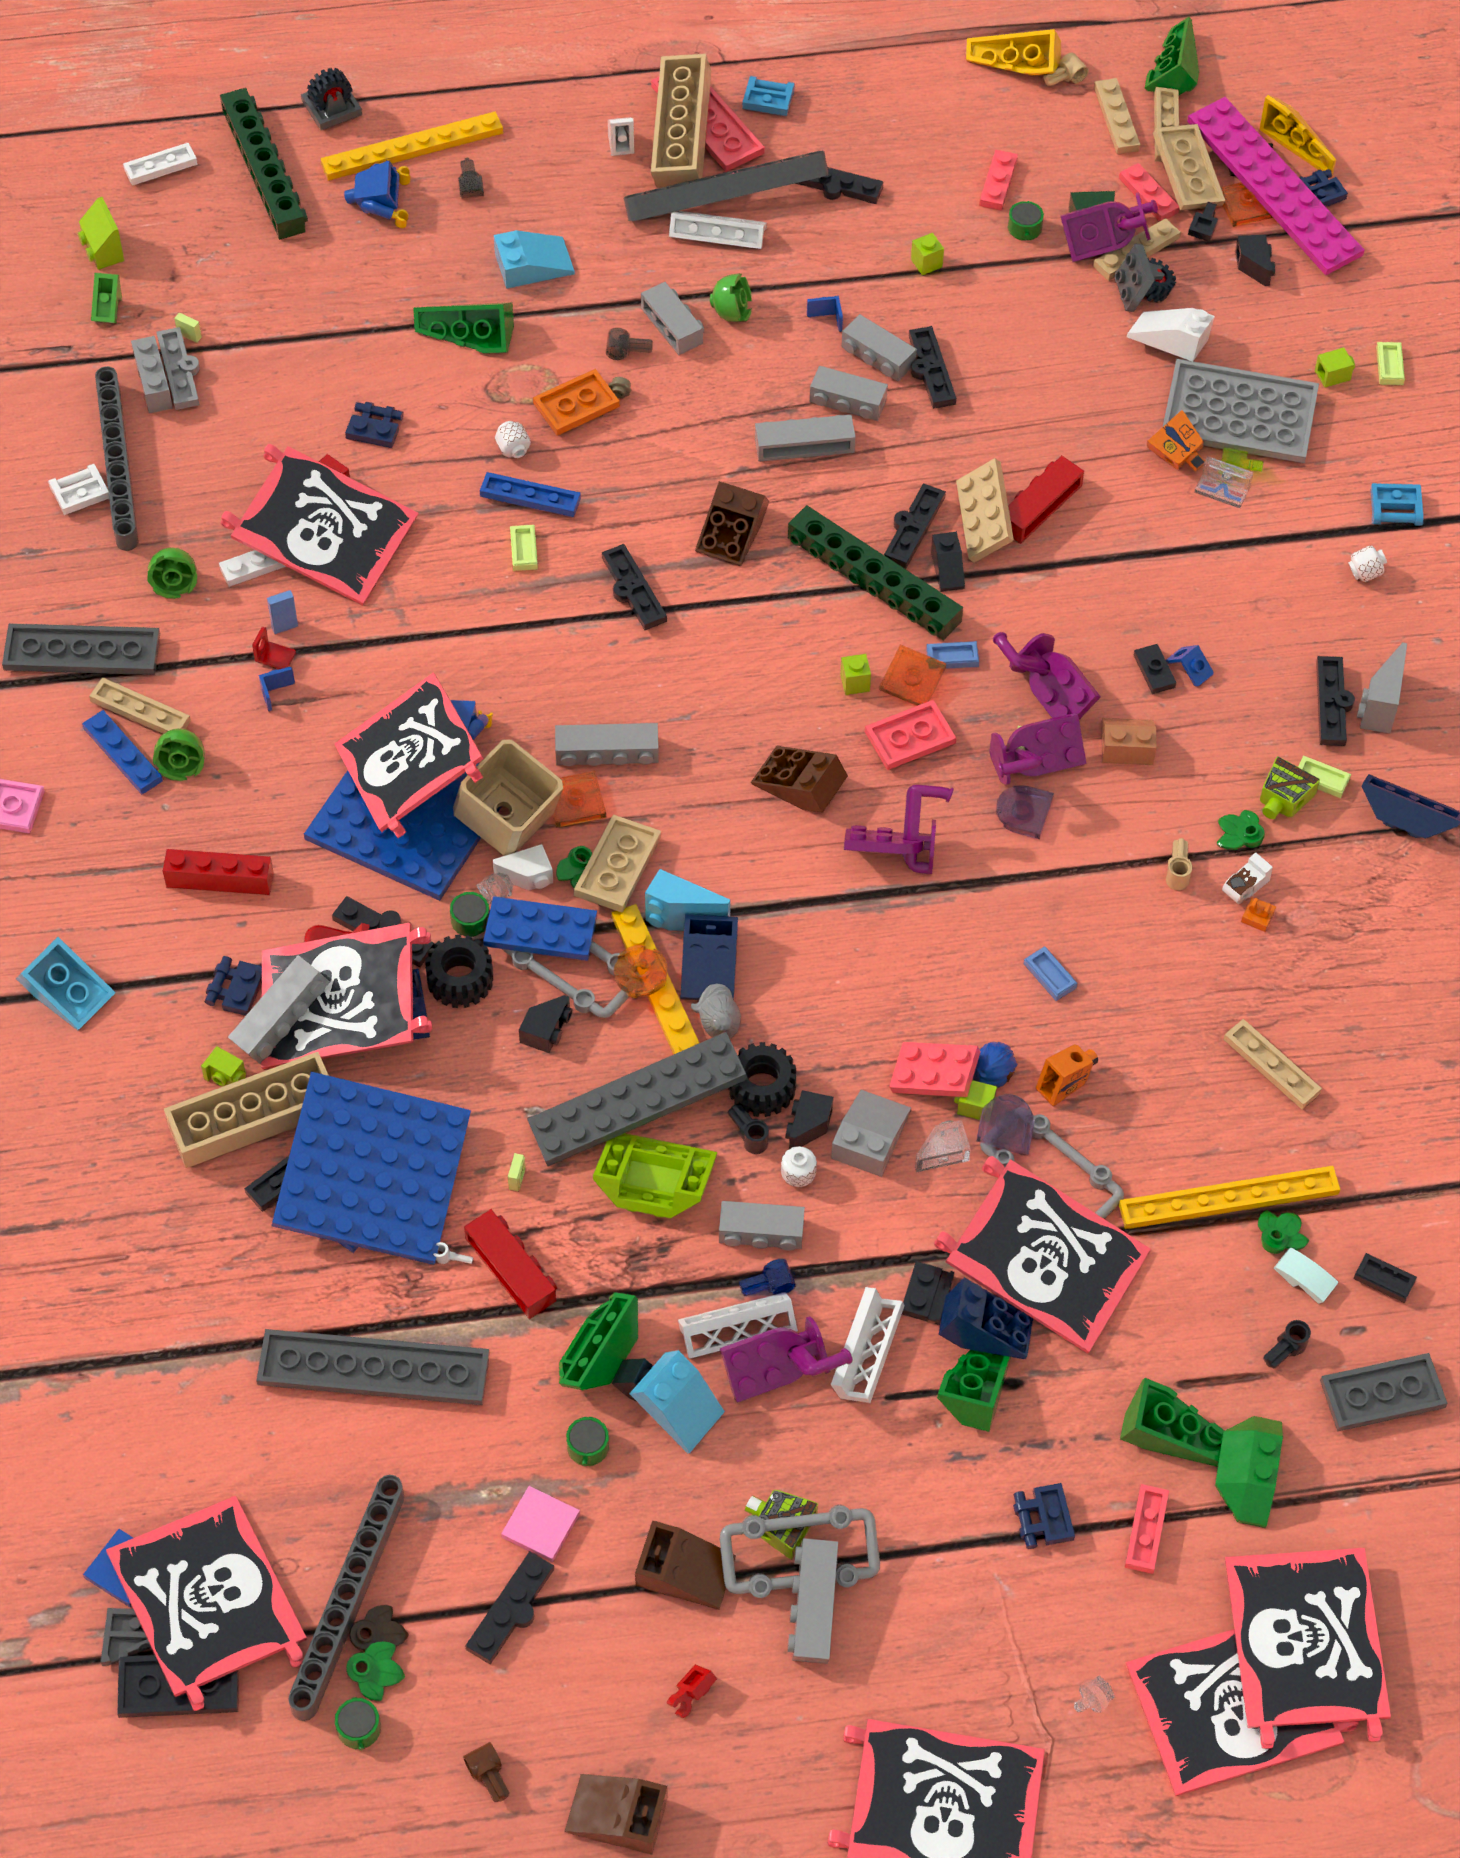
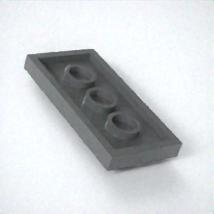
(1383, 1392)

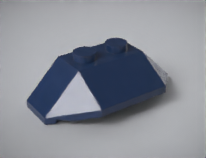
(1408, 809)

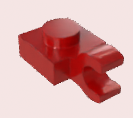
(692, 1686)

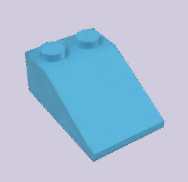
(531, 257)
(673, 897)
(65, 984)
(678, 1399)

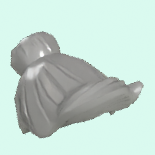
(718, 1011)

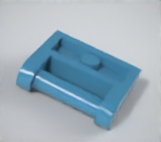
(768, 96)
(1396, 497)

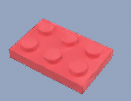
(910, 734)
(934, 1069)

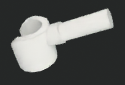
(448, 1255)

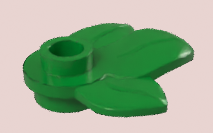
(1240, 831)
(571, 867)
(1281, 1232)
(379, 1672)

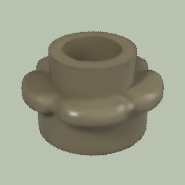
(620, 387)

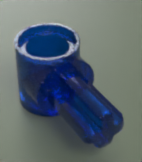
(775, 1278)

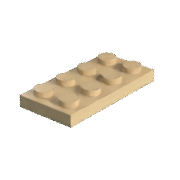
(1188, 166)
(984, 510)
(617, 863)

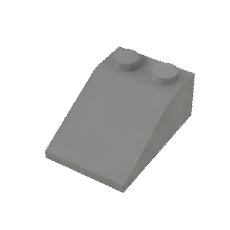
(1382, 697)
(869, 1132)

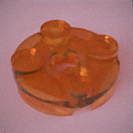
(645, 984)

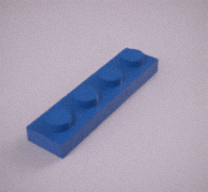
(530, 494)
(122, 752)

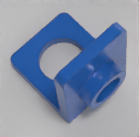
(826, 306)
(1193, 663)
(274, 680)

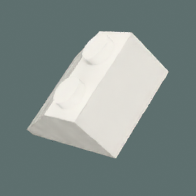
(1174, 331)

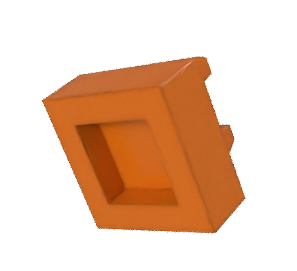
(1258, 914)

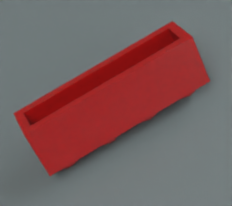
(1044, 497)
(218, 872)
(510, 1263)

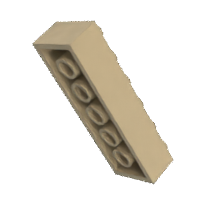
(681, 119)
(241, 1111)

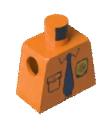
(1178, 443)
(1065, 1073)

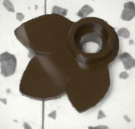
(380, 1628)

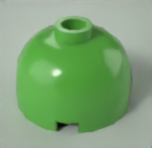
(731, 298)
(172, 573)
(179, 754)

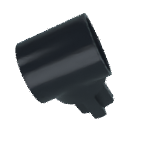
(748, 1128)
(1287, 1345)

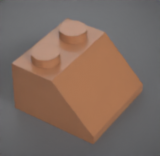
(1128, 741)

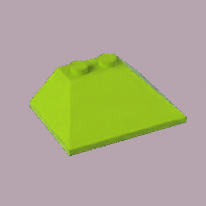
(653, 1174)

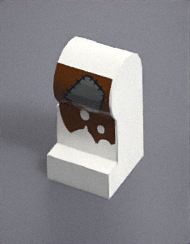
(1248, 879)

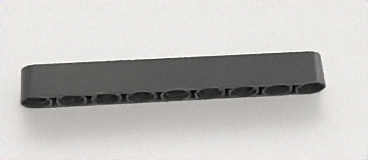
(726, 185)
(116, 458)
(346, 1609)

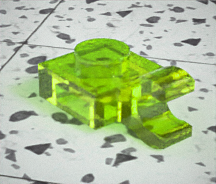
(1239, 458)

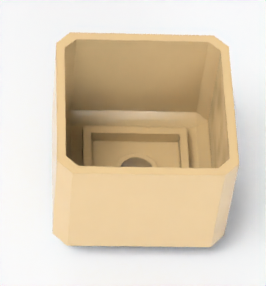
(512, 781)

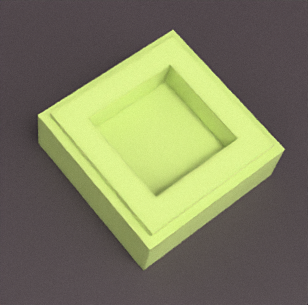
(189, 327)
(516, 1172)

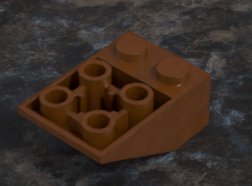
(732, 523)
(801, 777)
(681, 1566)
(618, 1811)

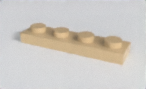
(1165, 111)
(1117, 116)
(1161, 235)
(138, 707)
(1272, 1064)

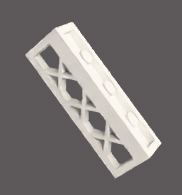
(717, 229)
(734, 1315)
(858, 1342)

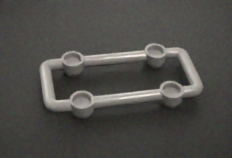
(583, 999)
(1099, 1175)
(754, 1527)

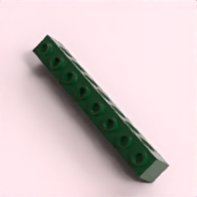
(263, 164)
(875, 572)

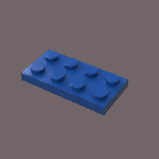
(540, 928)

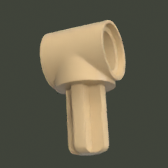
(1069, 69)
(1179, 864)

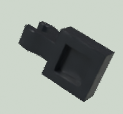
(1204, 224)

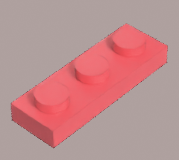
(998, 180)
(1140, 181)
(1146, 1529)

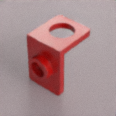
(271, 653)

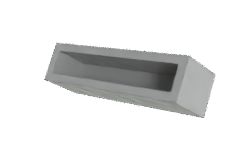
(805, 437)
(606, 744)
(279, 1009)
(814, 1601)

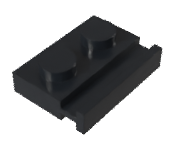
(927, 1292)

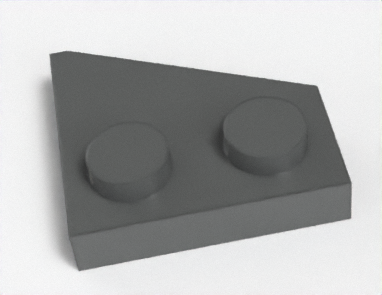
(122, 1636)

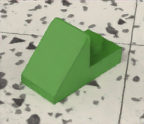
(105, 297)

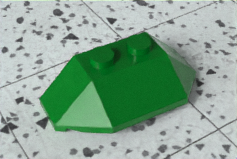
(601, 1344)
(1250, 1468)

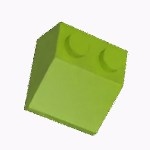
(100, 236)

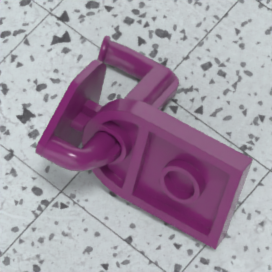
(1099, 227)
(1063, 686)
(1048, 748)
(905, 843)
(777, 1359)

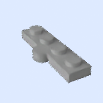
(179, 368)

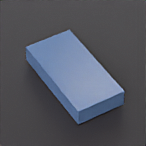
(282, 612)
(955, 654)
(1050, 973)

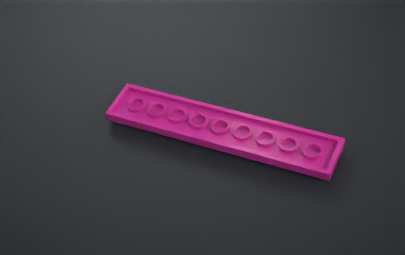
(1276, 186)

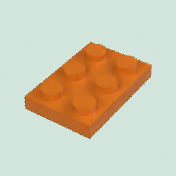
(576, 402)

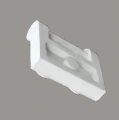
(80, 494)

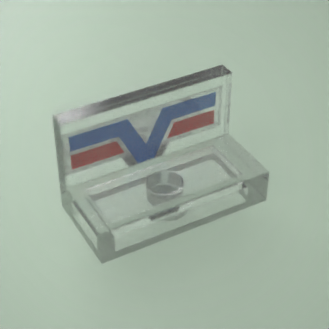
(1224, 482)

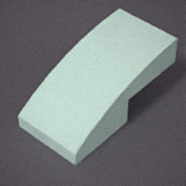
(1302, 1271)

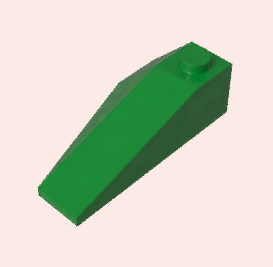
(1178, 63)
(475, 326)
(974, 1388)
(1169, 1426)

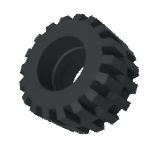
(459, 953)
(770, 1097)

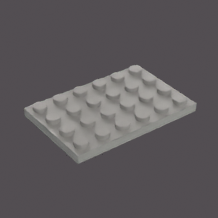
(1244, 409)

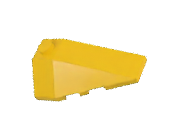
(1018, 52)
(1292, 131)

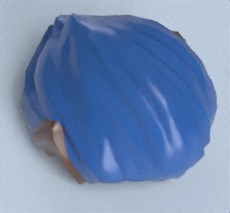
(995, 1064)

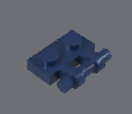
(1326, 190)
(371, 430)
(242, 989)
(1052, 1512)

